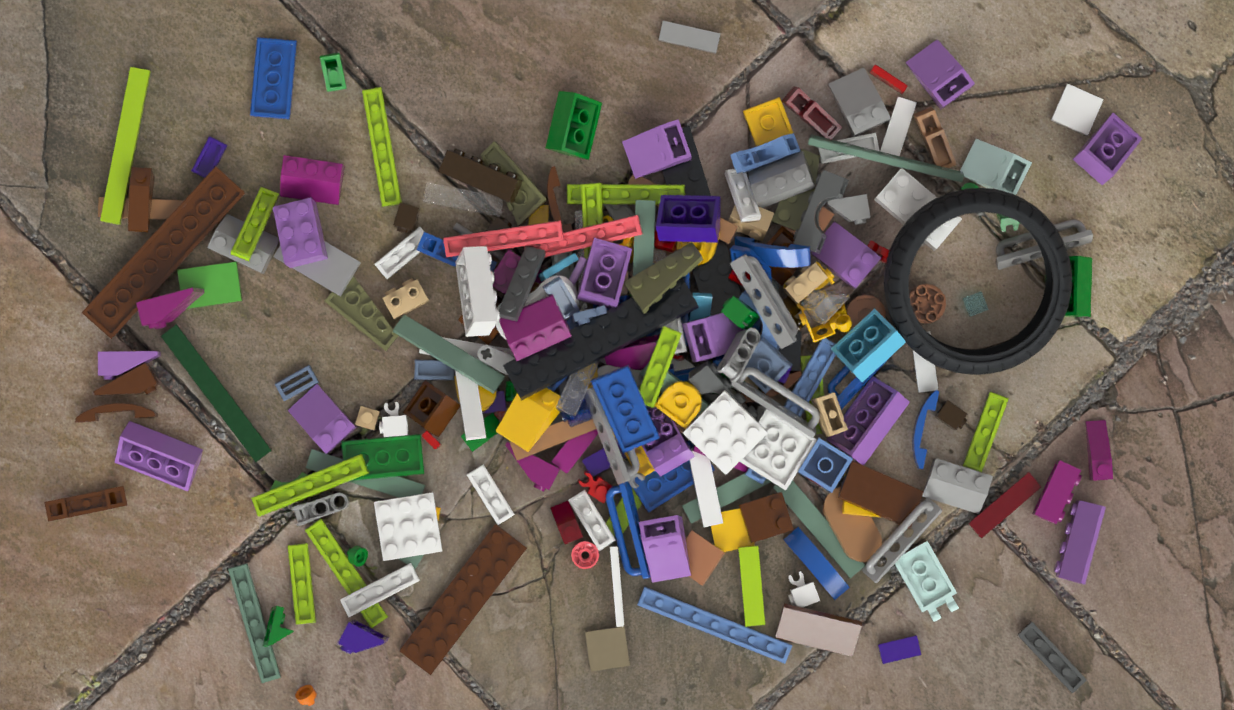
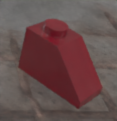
(566, 522)

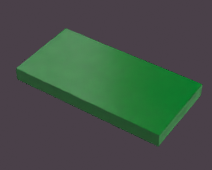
(387, 455)

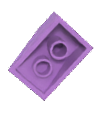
(1107, 149)
(846, 255)
(604, 273)
(322, 419)

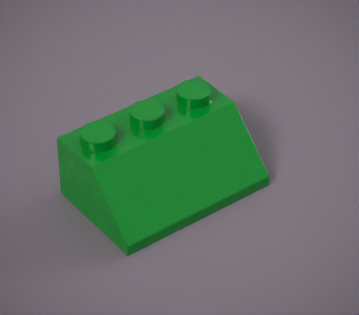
(573, 125)
(1081, 287)

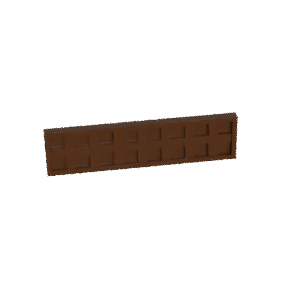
(463, 599)

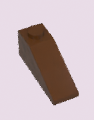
(140, 199)
(136, 381)

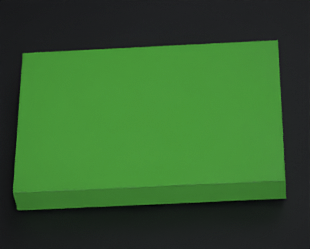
(219, 283)

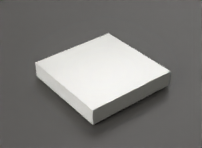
(1077, 109)

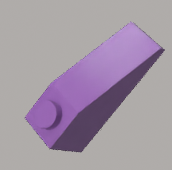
(121, 362)

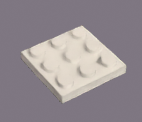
(725, 432)
(779, 451)
(408, 526)

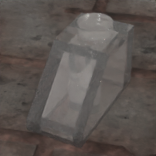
(824, 304)

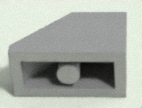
(852, 208)

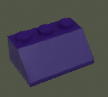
(688, 218)
(360, 637)

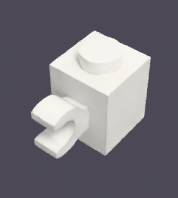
(395, 424)
(804, 593)

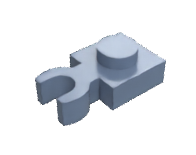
(585, 316)

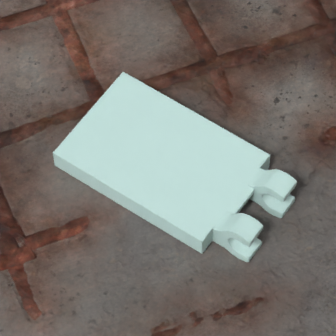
(926, 580)

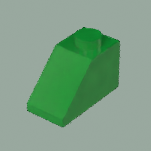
(740, 313)

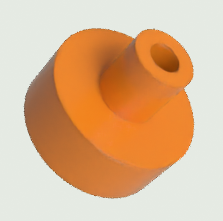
(306, 695)

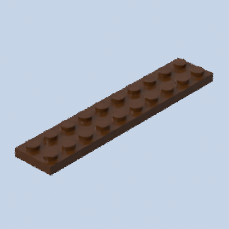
(163, 252)

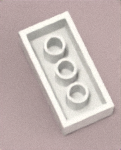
(906, 196)
(477, 291)

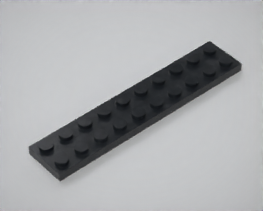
(713, 275)
(597, 340)

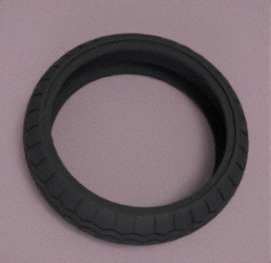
(1027, 341)

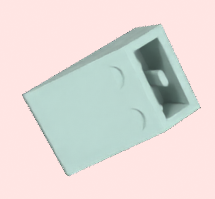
(995, 167)

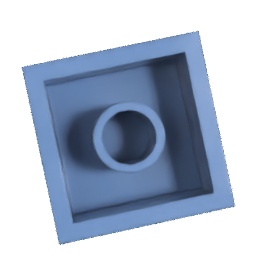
(825, 465)

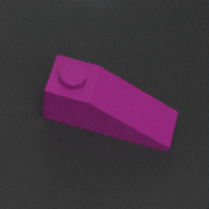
(1098, 451)
(537, 470)

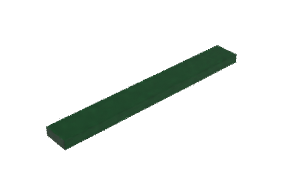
(216, 393)

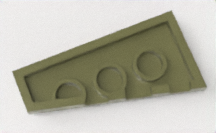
(529, 195)
(791, 209)
(655, 280)
(363, 313)

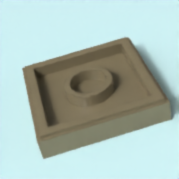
(607, 648)

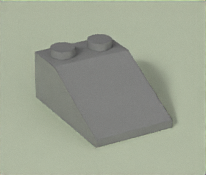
(859, 102)

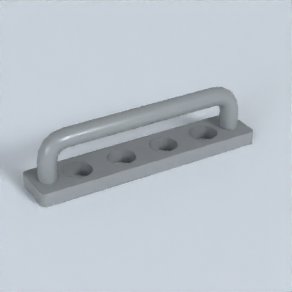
(1031, 253)
(769, 298)
(775, 407)
(608, 440)
(926, 507)

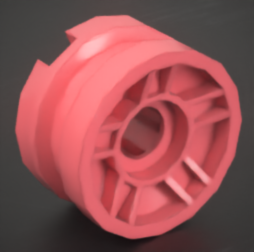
(591, 560)

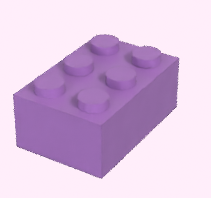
(300, 232)

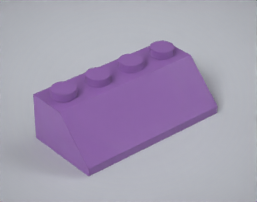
(869, 420)
(158, 455)
(1080, 541)

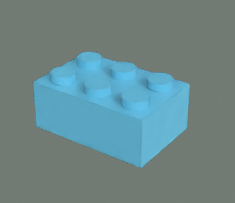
(868, 345)

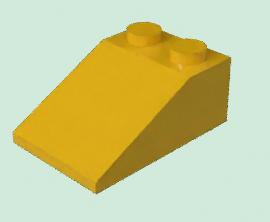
(529, 418)

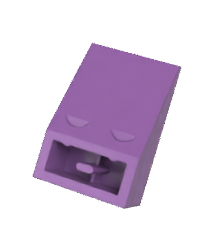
(940, 74)
(657, 149)
(710, 336)
(671, 447)
(665, 548)

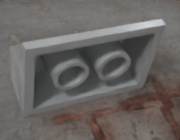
(781, 180)
(226, 235)
(957, 485)

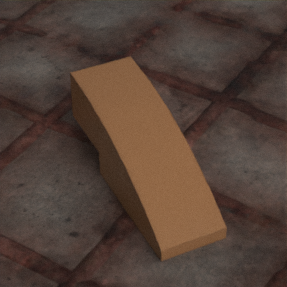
(934, 138)

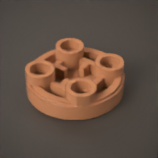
(927, 303)

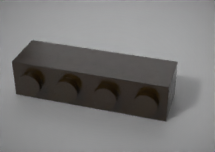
(481, 176)

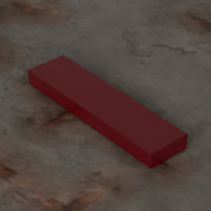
(1004, 505)

